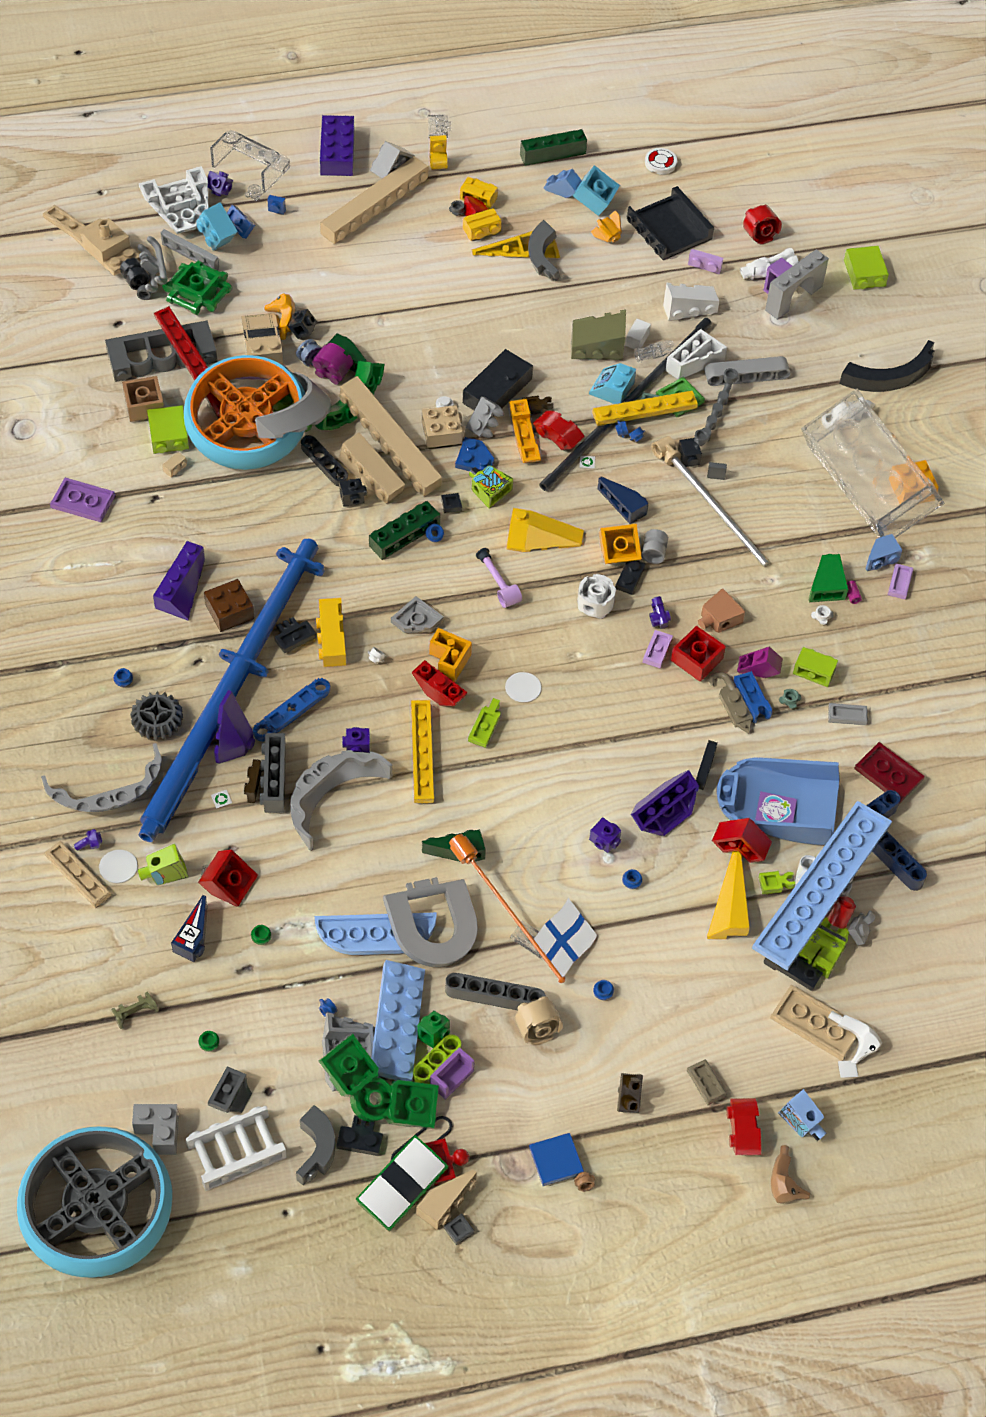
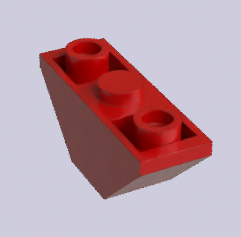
(437, 685)

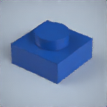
(276, 204)

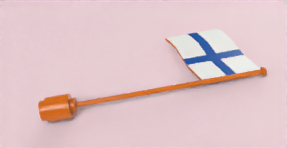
(560, 939)

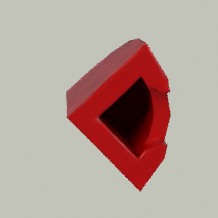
(473, 206)

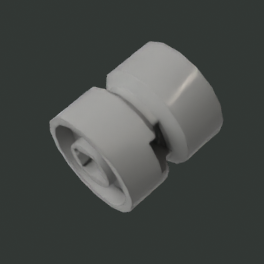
(654, 546)

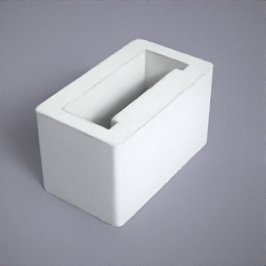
(637, 334)

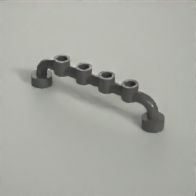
(703, 435)

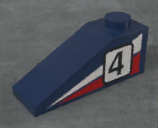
(191, 937)

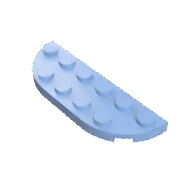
(367, 933)

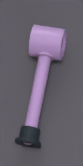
(508, 594)

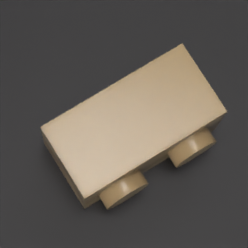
(174, 464)

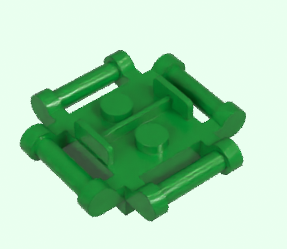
(198, 284)

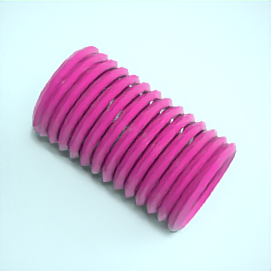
(853, 592)

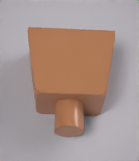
(721, 612)

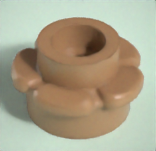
(584, 1181)

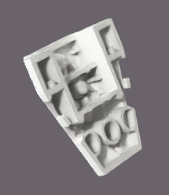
(179, 201)

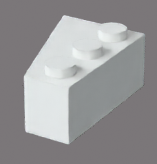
(695, 355)

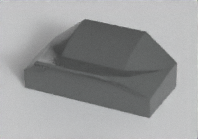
(231, 1092)

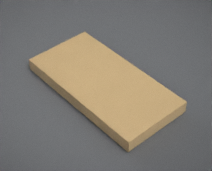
(810, 1021)

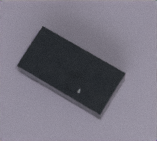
(499, 380)

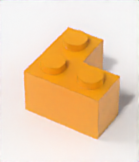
(451, 651)

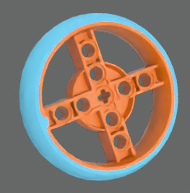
(242, 411)

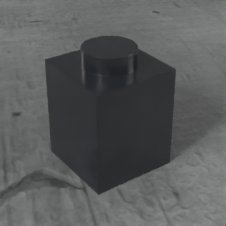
(690, 452)

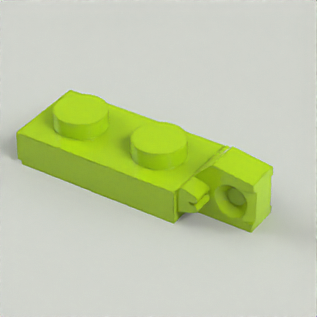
(485, 724)

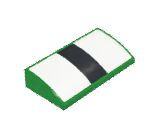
(401, 1183)

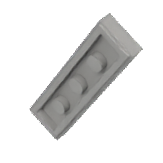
(188, 249)

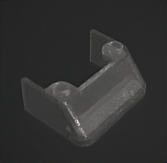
(276, 162)

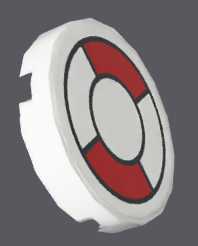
(660, 161)

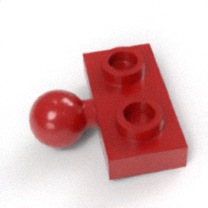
(459, 1157)

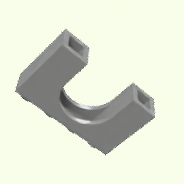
(807, 273)

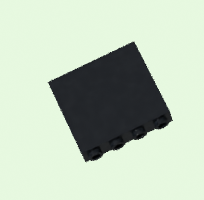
(671, 224)

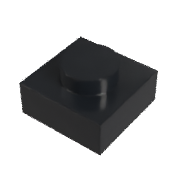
(451, 503)

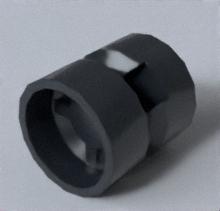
(134, 273)

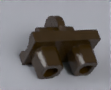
(629, 1093)

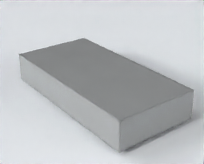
(847, 714)

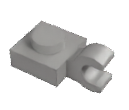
(859, 927)

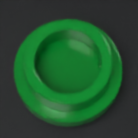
(261, 934)
(208, 1041)

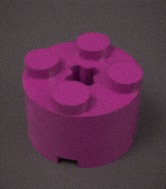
(332, 363)

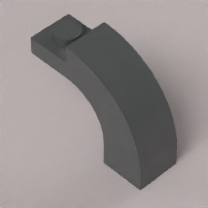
(538, 242)
(320, 1129)

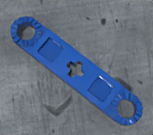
(302, 701)

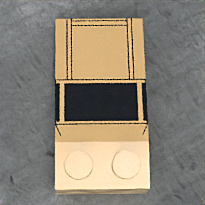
(262, 336)

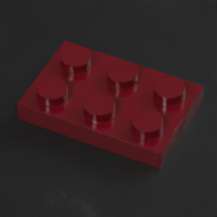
(889, 771)

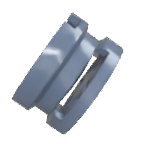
(309, 351)

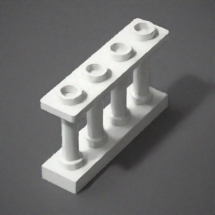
(234, 1169)

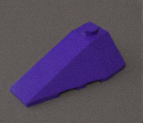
(234, 731)

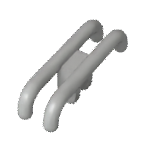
(153, 265)

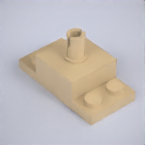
(106, 244)

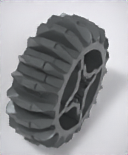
(146, 710)

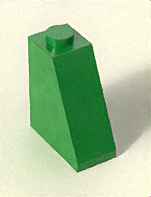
(829, 580)

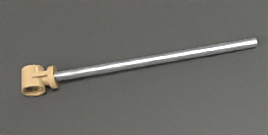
(666, 448)

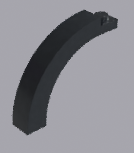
(888, 379)

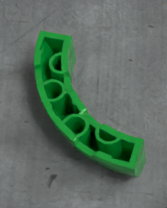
(340, 413)

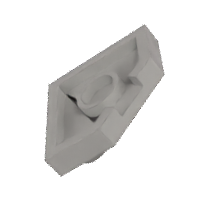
(417, 617)

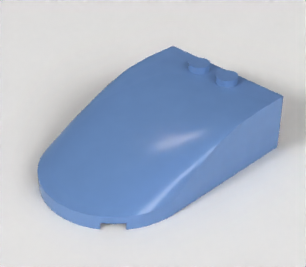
(810, 782)

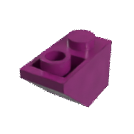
(762, 663)

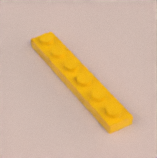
(644, 408)
(422, 751)

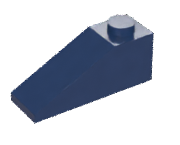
(623, 499)

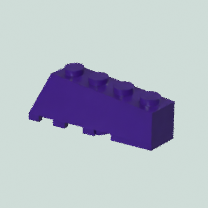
(181, 582)

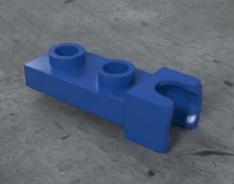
(753, 695)

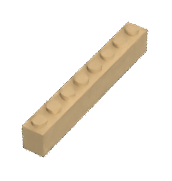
(374, 200)
(390, 436)

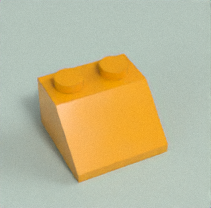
(620, 543)

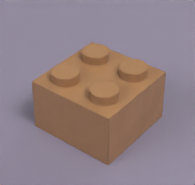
(141, 396)

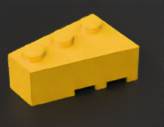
(331, 633)

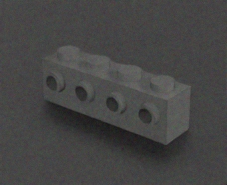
(274, 773)

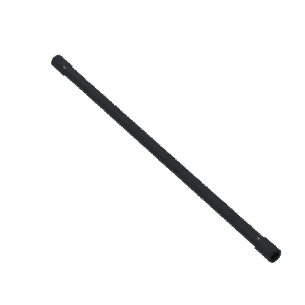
(552, 477)

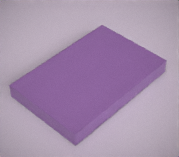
(82, 499)

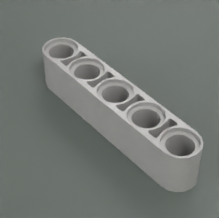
(749, 370)

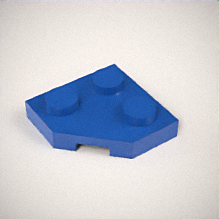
(473, 454)

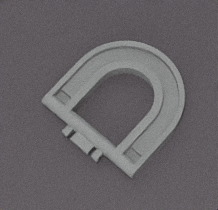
(412, 942)

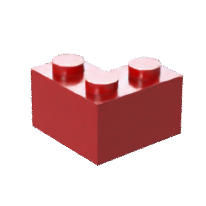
(744, 837)

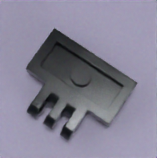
(294, 634)
(360, 1138)

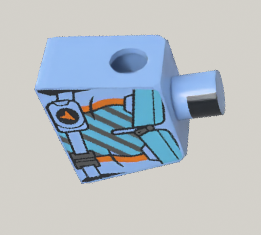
(803, 1116)

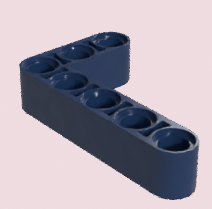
(898, 855)

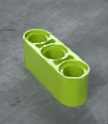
(439, 1052)

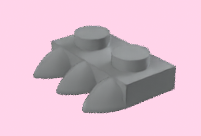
(483, 417)

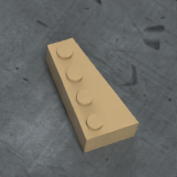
(368, 465)

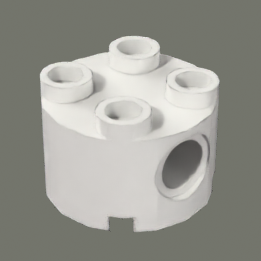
(596, 596)

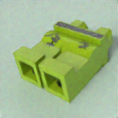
(829, 943)

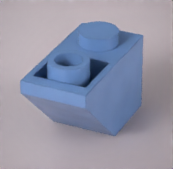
(563, 184)
(884, 552)

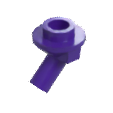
(93, 839)

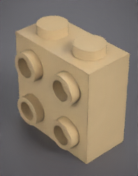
(442, 426)

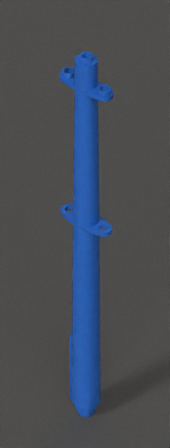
(186, 764)

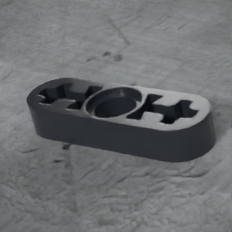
(706, 763)

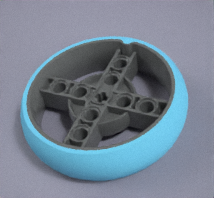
(60, 1155)

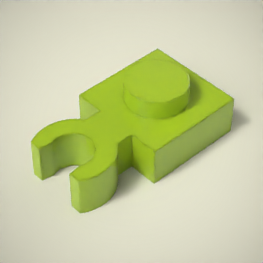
(773, 883)

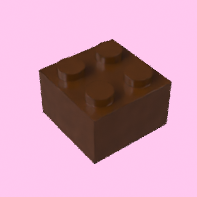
(229, 605)

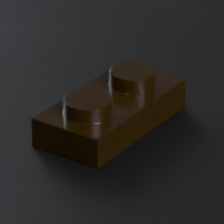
(254, 775)

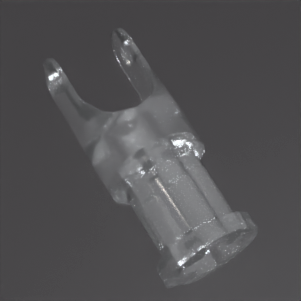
(653, 350)

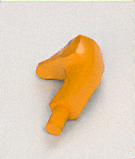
(285, 305)

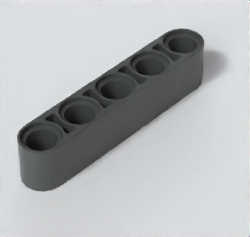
(485, 987)

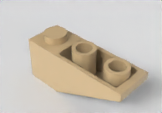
(441, 1200)

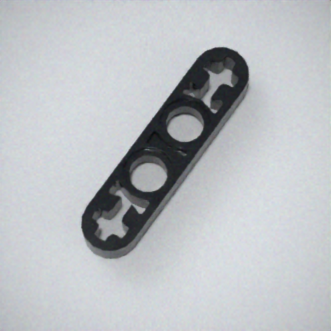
(323, 461)

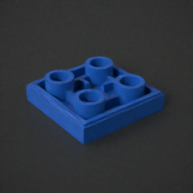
(556, 1159)

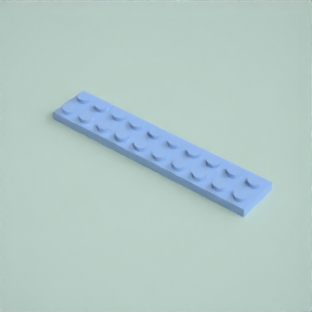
(821, 885)

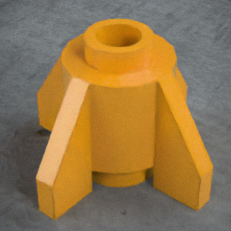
(609, 228)

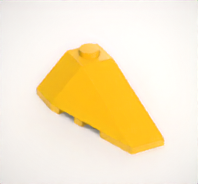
(536, 531)

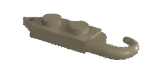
(733, 702)

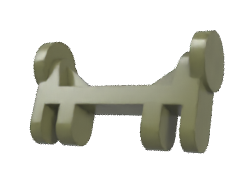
(124, 1012)

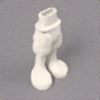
(759, 267)

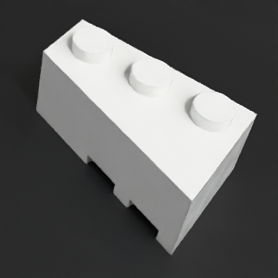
(689, 301)

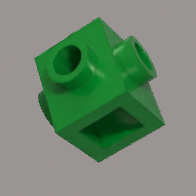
(433, 1028)

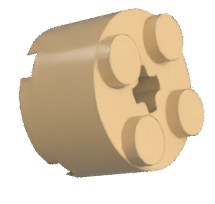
(538, 1021)

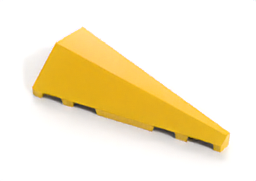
(515, 247)

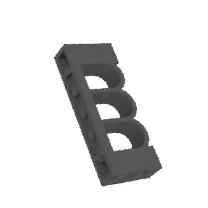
(124, 368)

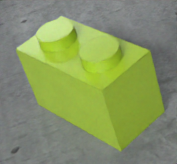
(815, 666)

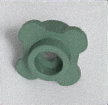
(790, 693)

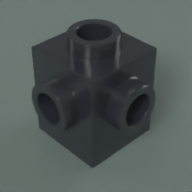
(302, 323)
(352, 492)

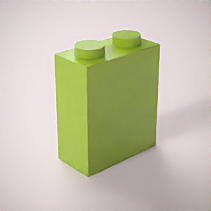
(866, 267)
(167, 429)

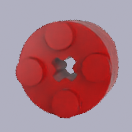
(762, 224)

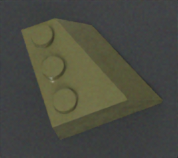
(599, 337)

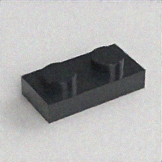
(630, 576)

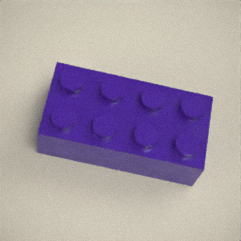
(337, 145)

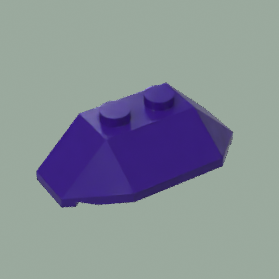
(667, 805)

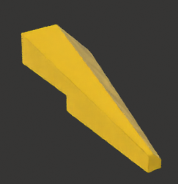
(731, 909)

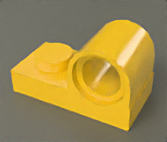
(438, 152)

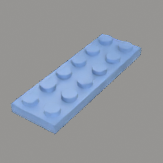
(397, 1020)

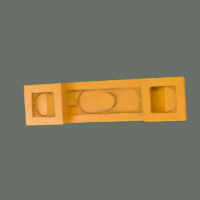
(523, 431)

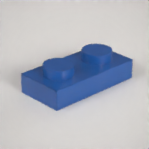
(241, 221)

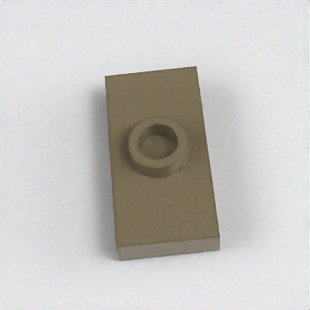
(706, 1082)

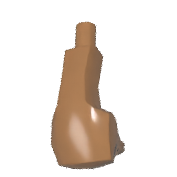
(783, 1186)

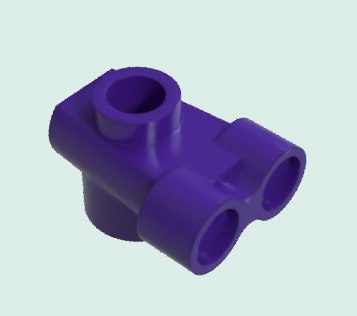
(659, 616)

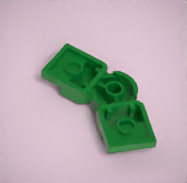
(356, 1077)

